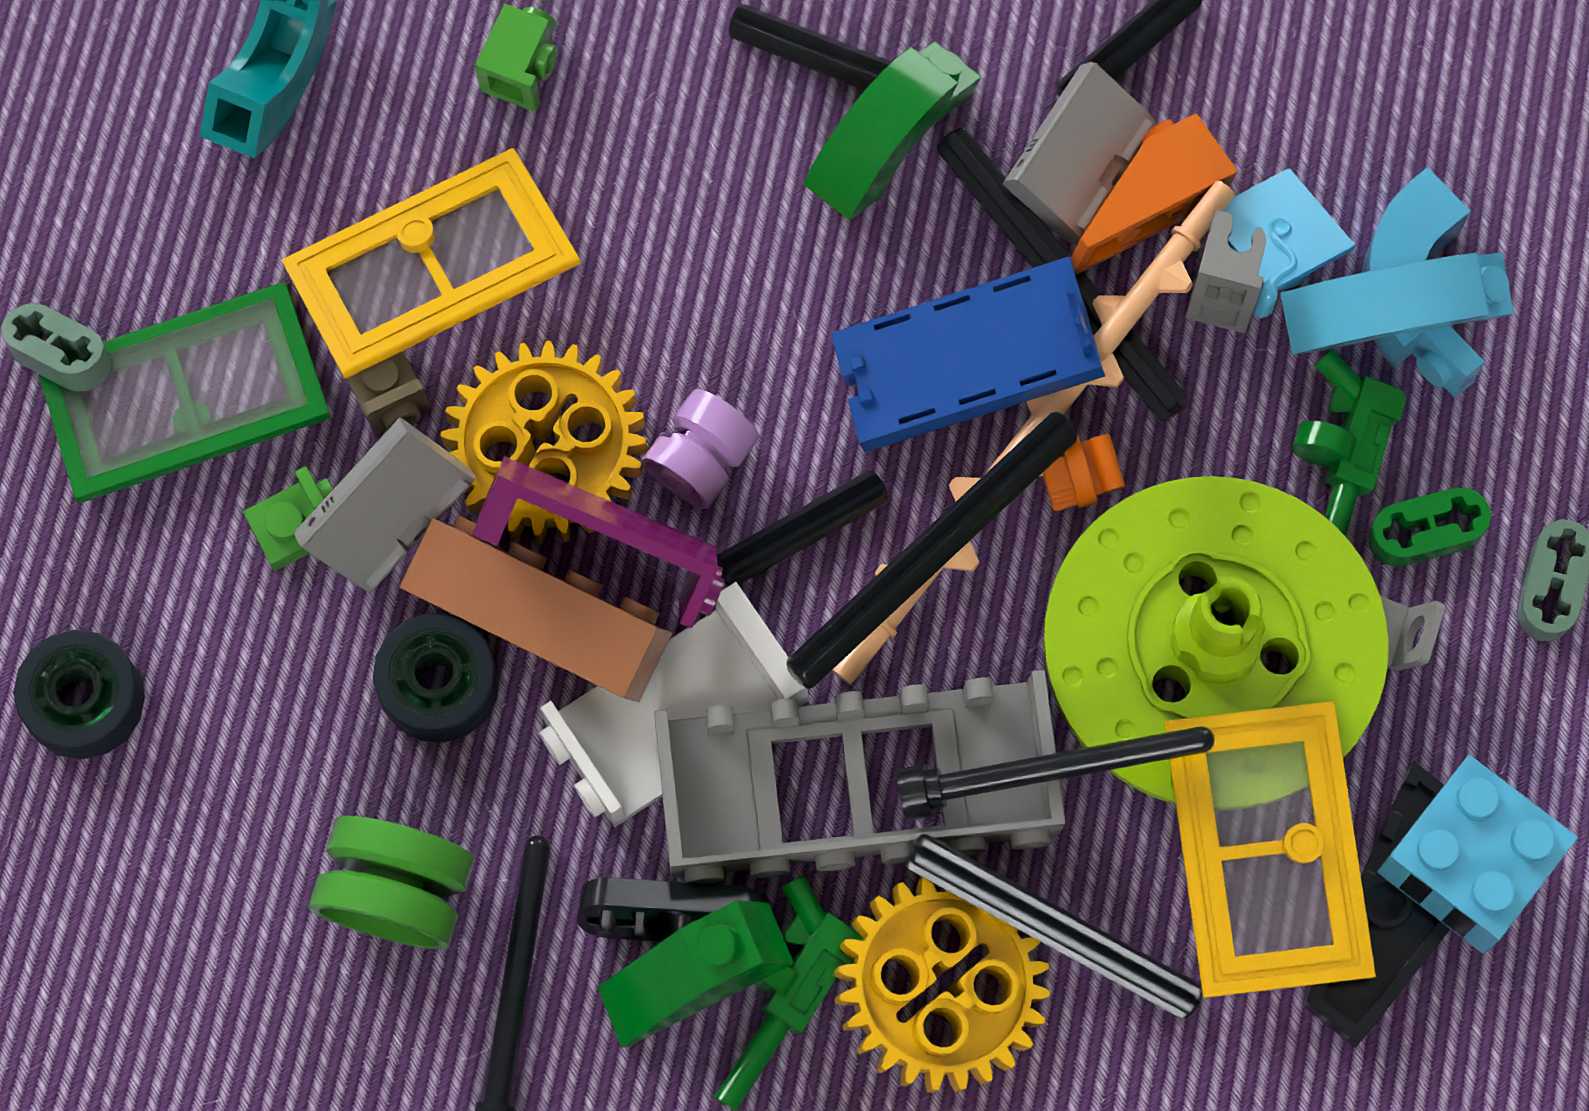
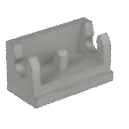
(1227, 279)

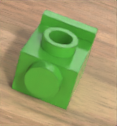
(517, 56)

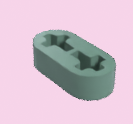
(49, 356)
(1541, 576)

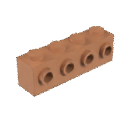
(537, 609)

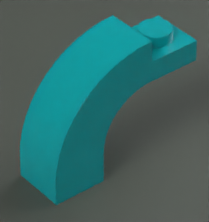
(268, 77)

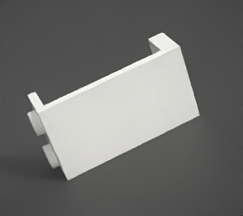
(715, 663)

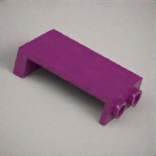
(594, 512)

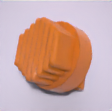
(1083, 473)

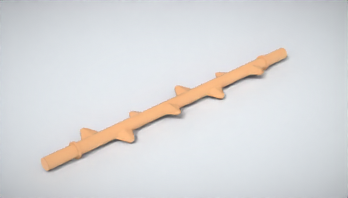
(1117, 318)

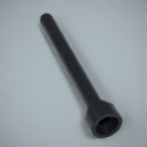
(926, 790)
(516, 976)

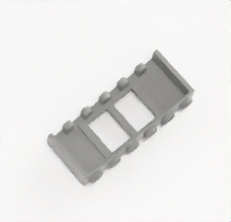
(724, 788)

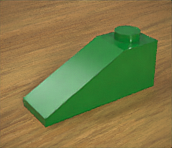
(695, 969)

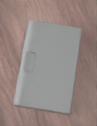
(1079, 152)
(384, 505)

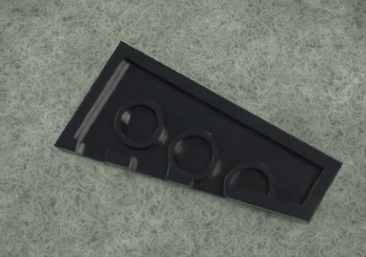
(1398, 927)

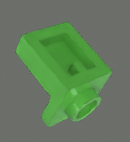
(281, 514)

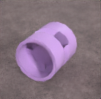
(705, 442)

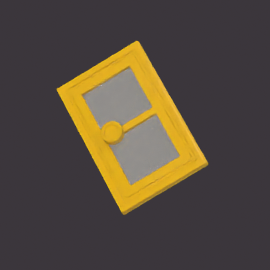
(430, 262)
(1271, 852)

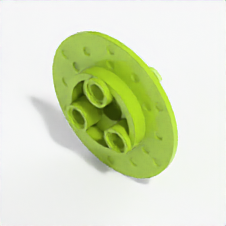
(1270, 568)

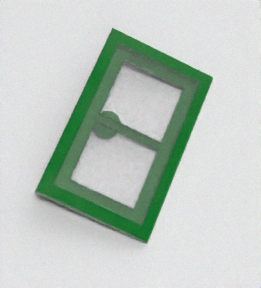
(188, 393)

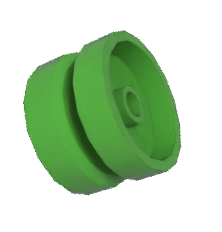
(392, 882)

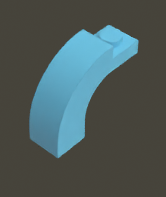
(1411, 230)
(1396, 301)

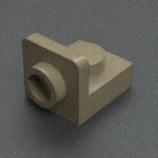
(389, 392)

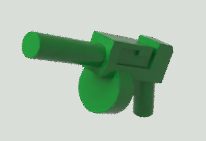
(1358, 446)
(794, 990)

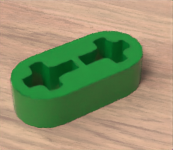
(1425, 513)

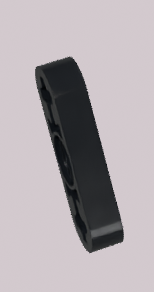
(636, 907)

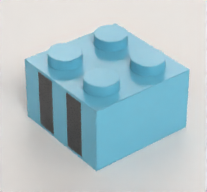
(1477, 854)

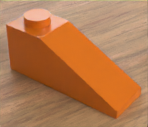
(1156, 189)

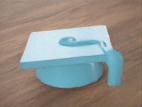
(1296, 231)

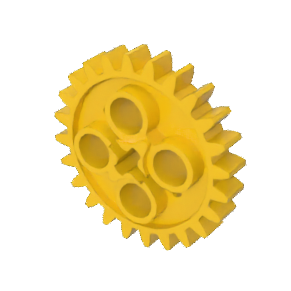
(495, 416)
(978, 1029)

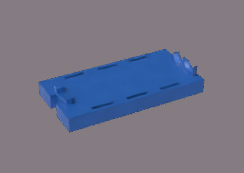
(967, 350)

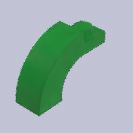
(886, 125)

